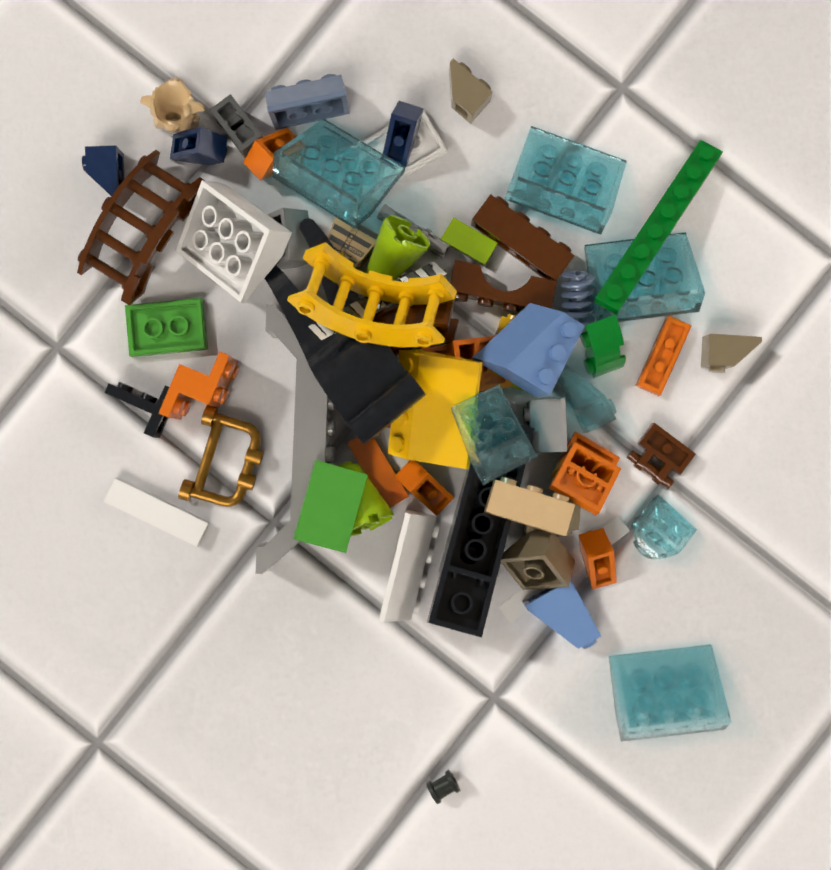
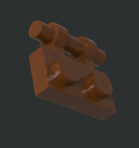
(666, 449)

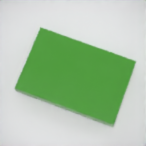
(166, 327)
(330, 506)

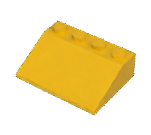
(428, 428)

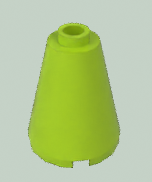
(397, 247)
(372, 509)

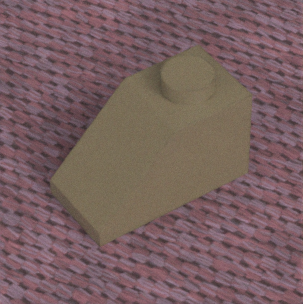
(726, 351)

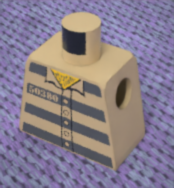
(352, 243)

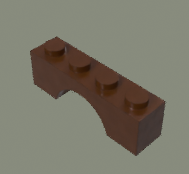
(471, 284)

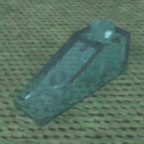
(587, 402)

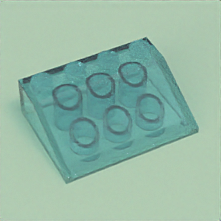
(336, 172)
(566, 180)
(666, 288)
(668, 693)

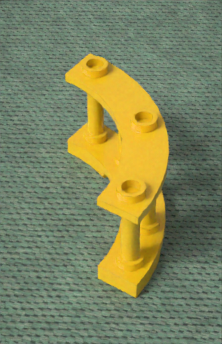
(377, 287)

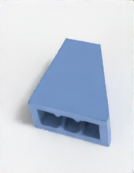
(566, 614)

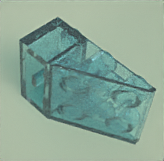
(492, 435)

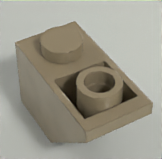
(467, 93)

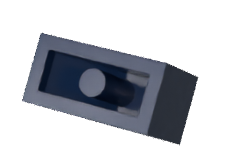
(402, 132)
(199, 147)
(104, 166)

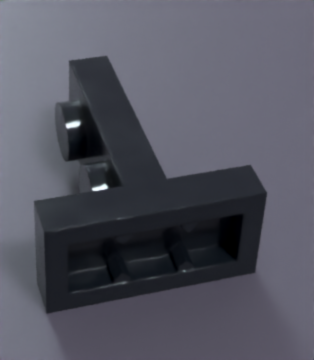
(145, 402)

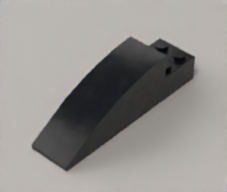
(471, 557)

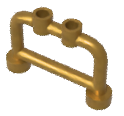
(246, 479)

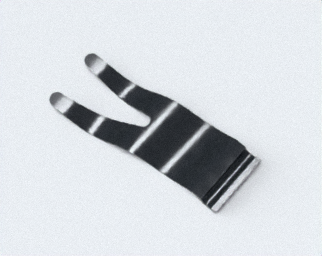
(358, 377)

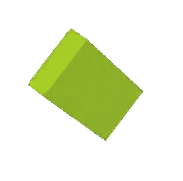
(469, 241)

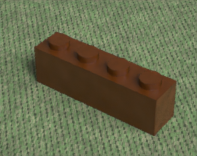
(522, 239)

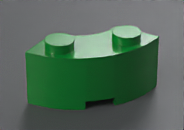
(602, 346)

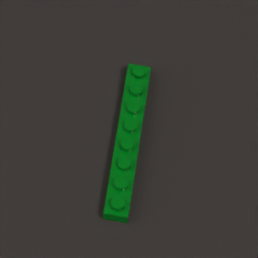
(658, 227)

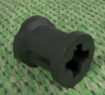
(443, 786)

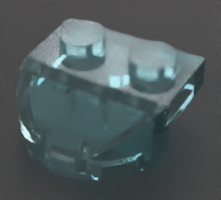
(661, 530)

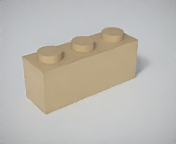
(530, 506)

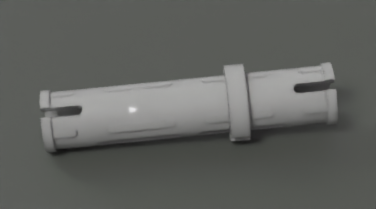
(436, 246)

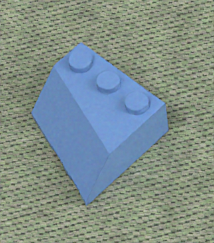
(532, 348)

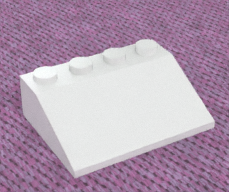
(231, 239)
(408, 566)

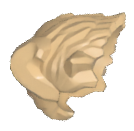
(173, 106)

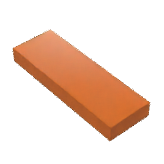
(663, 355)
(378, 470)

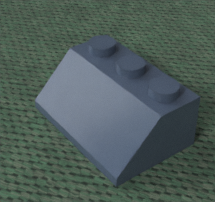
(307, 101)

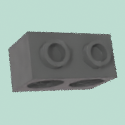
(236, 124)

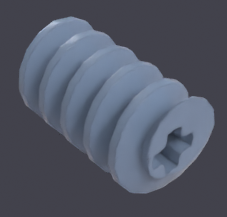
(579, 296)

